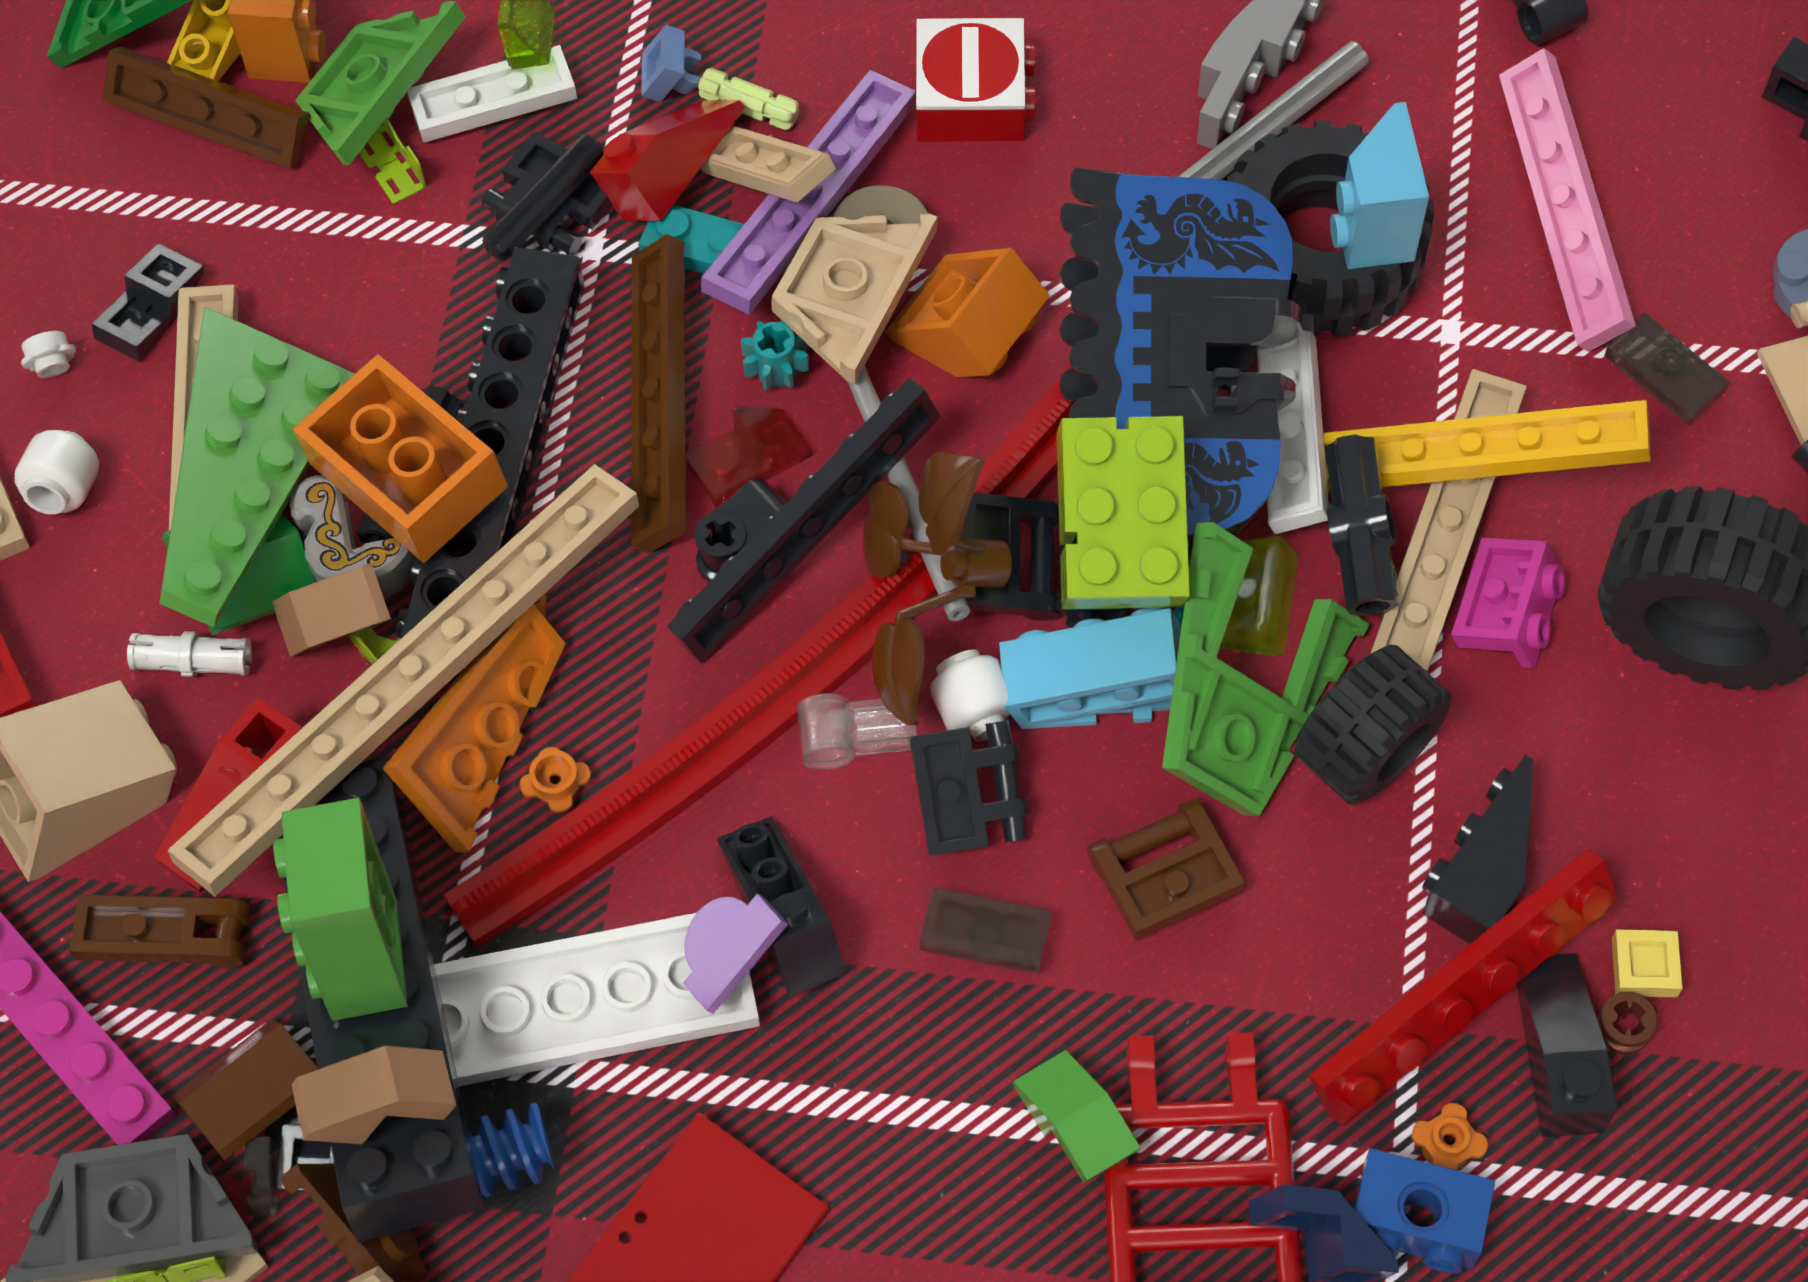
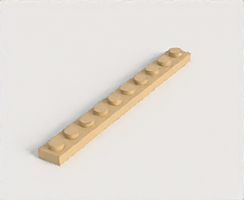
(402, 680)

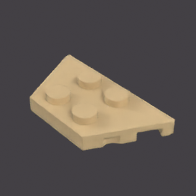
(849, 284)

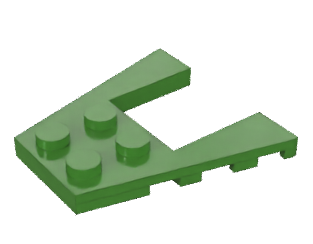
(1222, 725)

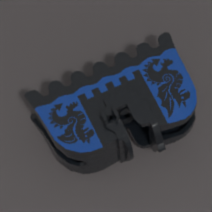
(1168, 309)

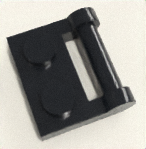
(999, 519)

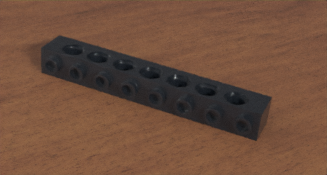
(531, 282)

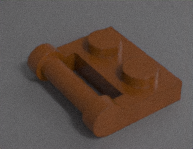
(1172, 884)

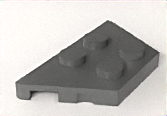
(130, 1214)

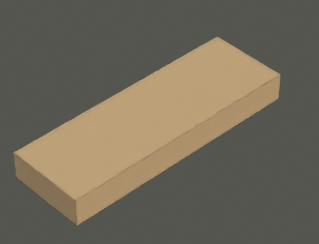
(768, 164)

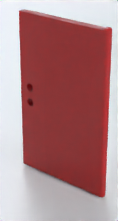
(709, 1218)

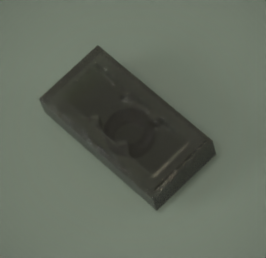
(1667, 369)
(985, 930)

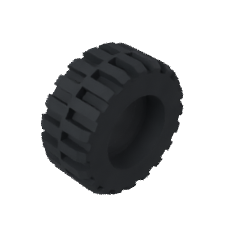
(1301, 173)
(1711, 587)

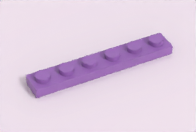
(778, 225)

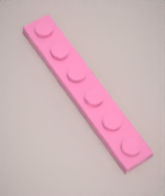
(1567, 201)

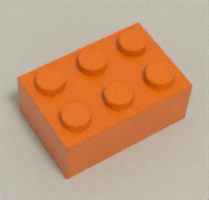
(401, 458)

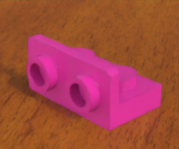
(1510, 598)

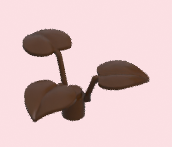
(943, 504)

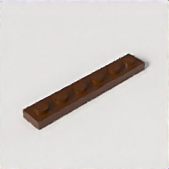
(658, 394)

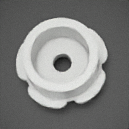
(47, 353)

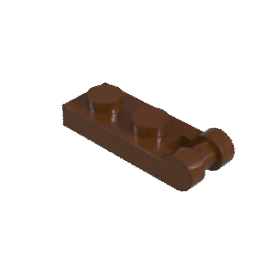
(158, 929)

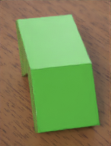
(1078, 1113)

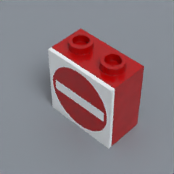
(973, 79)

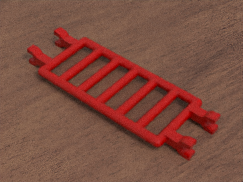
(1241, 1109)

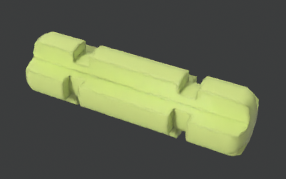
(757, 100)

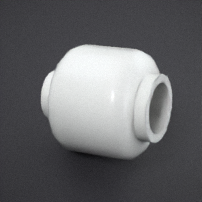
(56, 471)
(970, 692)

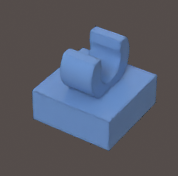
(666, 63)

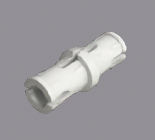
(189, 654)

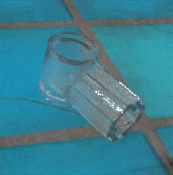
(839, 730)

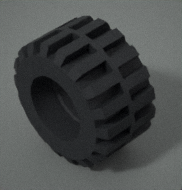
(1372, 724)

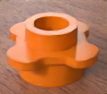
(552, 763)
(1450, 1122)

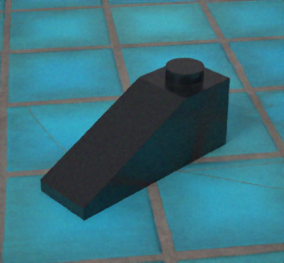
(1565, 1050)

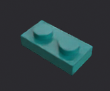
(702, 235)

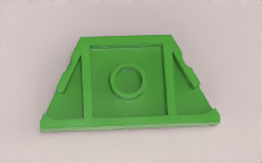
(372, 74)

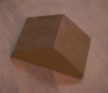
(245, 1088)

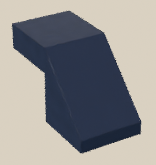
(1336, 1237)

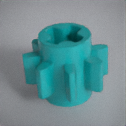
(774, 355)

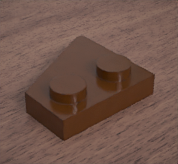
(392, 1253)

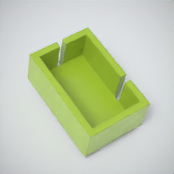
(1128, 510)

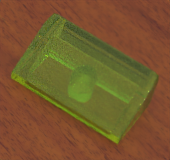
(526, 32)
(1264, 599)

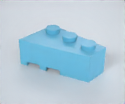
(1092, 670)

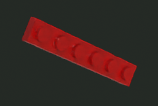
(1464, 987)

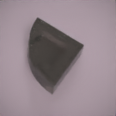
(263, 1159)

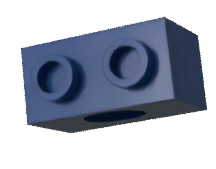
(1454, 1198)

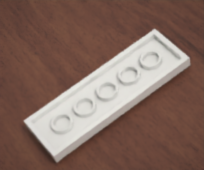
(579, 1001)

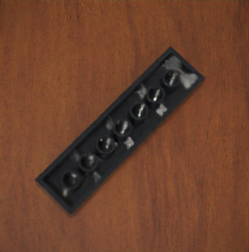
(408, 1166)

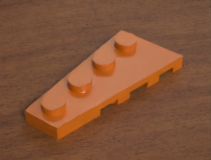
(464, 739)

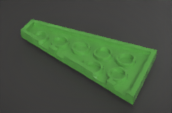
(237, 458)

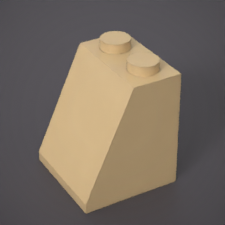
(77, 775)

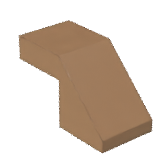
(331, 609)
(356, 1094)

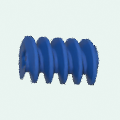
(511, 1150)

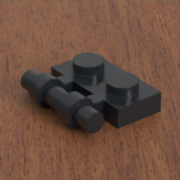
(584, 205)
(951, 793)

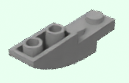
(1250, 46)

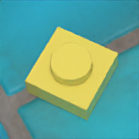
(1647, 962)

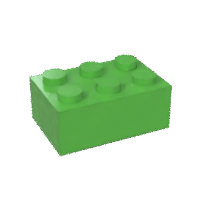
(340, 909)

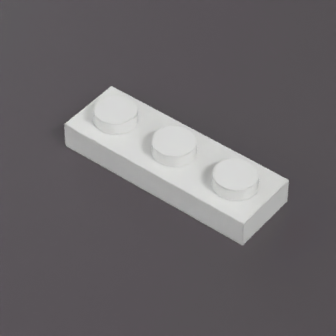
(489, 96)

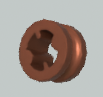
(1627, 1003)

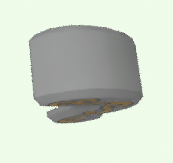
(329, 540)

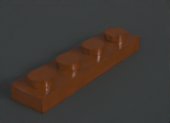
(205, 107)

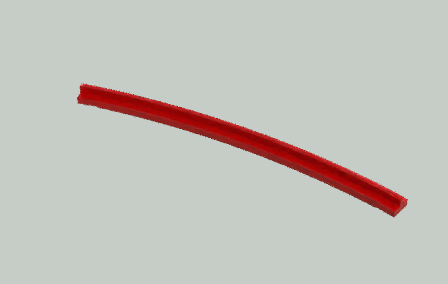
(738, 725)

